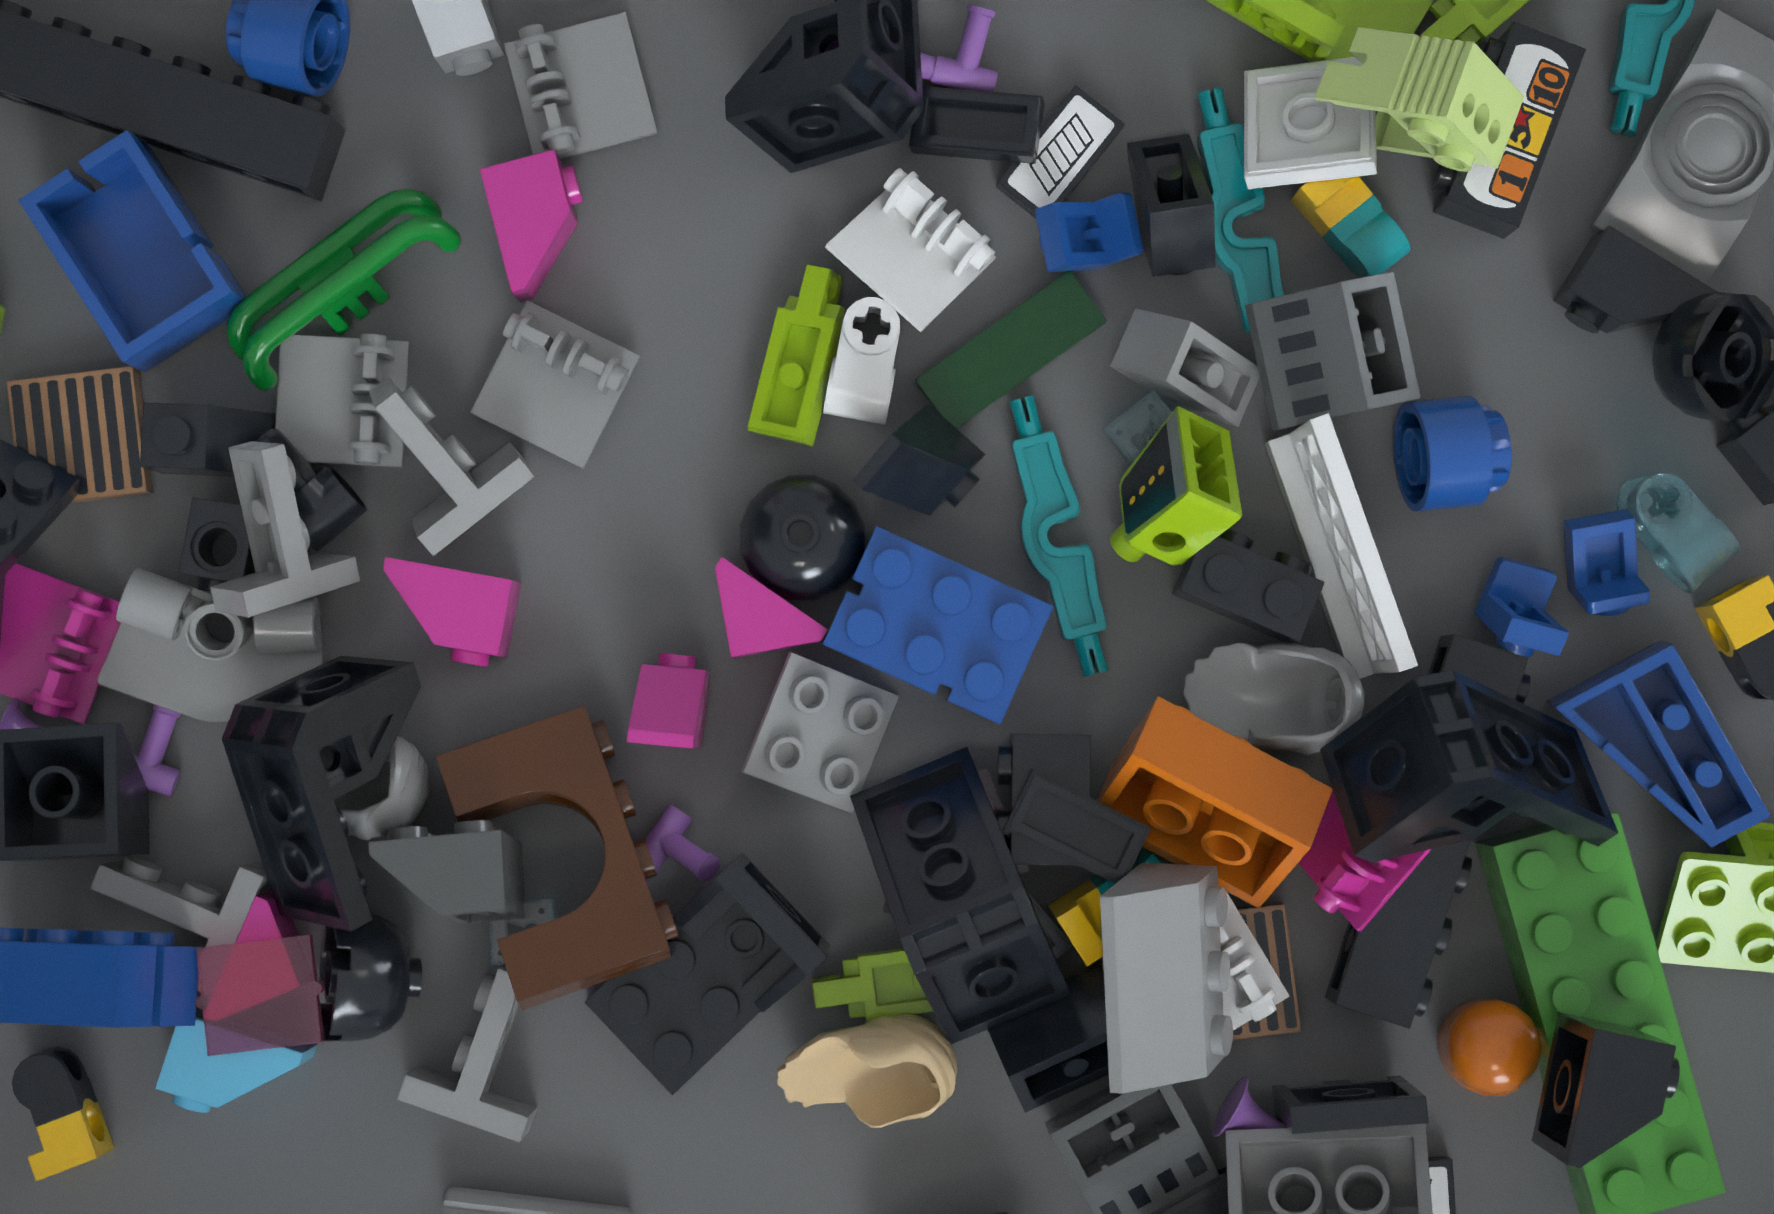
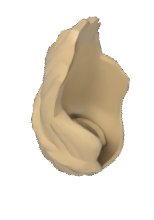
(880, 1069)

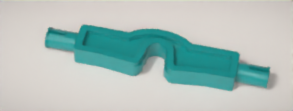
(1641, 57)
(1248, 261)
(1066, 569)

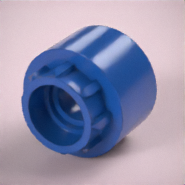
(290, 42)
(1450, 452)

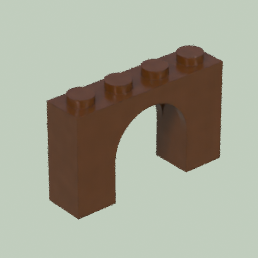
(565, 766)

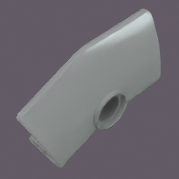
(176, 663)

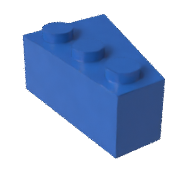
(1667, 739)

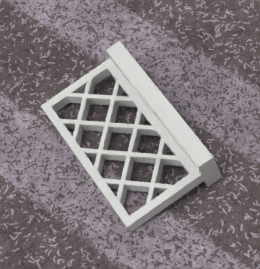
(1340, 549)

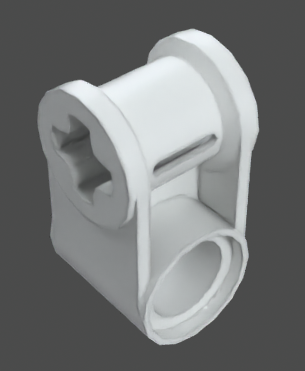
(860, 372)

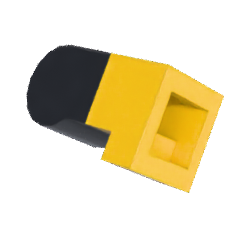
(1744, 633)
(63, 1111)

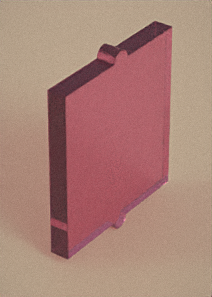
(260, 994)

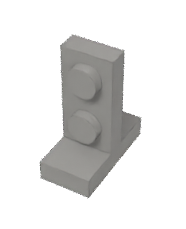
(467, 493)
(276, 539)
(189, 906)
(477, 1062)

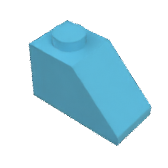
(215, 1080)

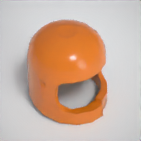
(1489, 1046)

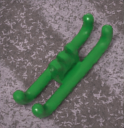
(334, 278)

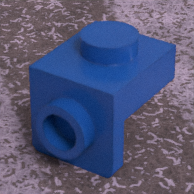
(1089, 233)
(1604, 563)
(1515, 606)

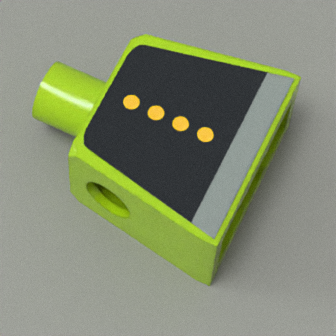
(1178, 491)

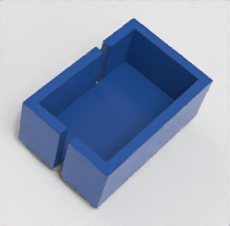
(134, 252)
(938, 625)
(96, 979)

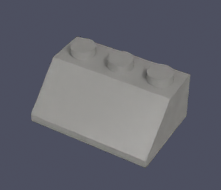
(1164, 976)
(1329, 1171)

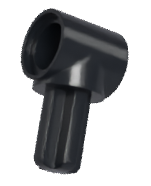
(322, 496)

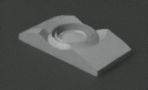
(1701, 153)

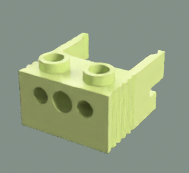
(1429, 96)

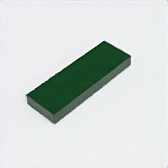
(1011, 350)

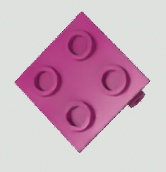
(54, 642)
(1348, 881)

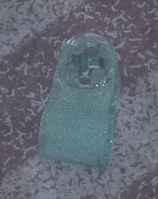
(1685, 536)

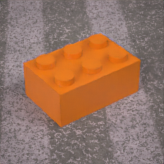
(1215, 800)

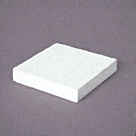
(1296, 136)

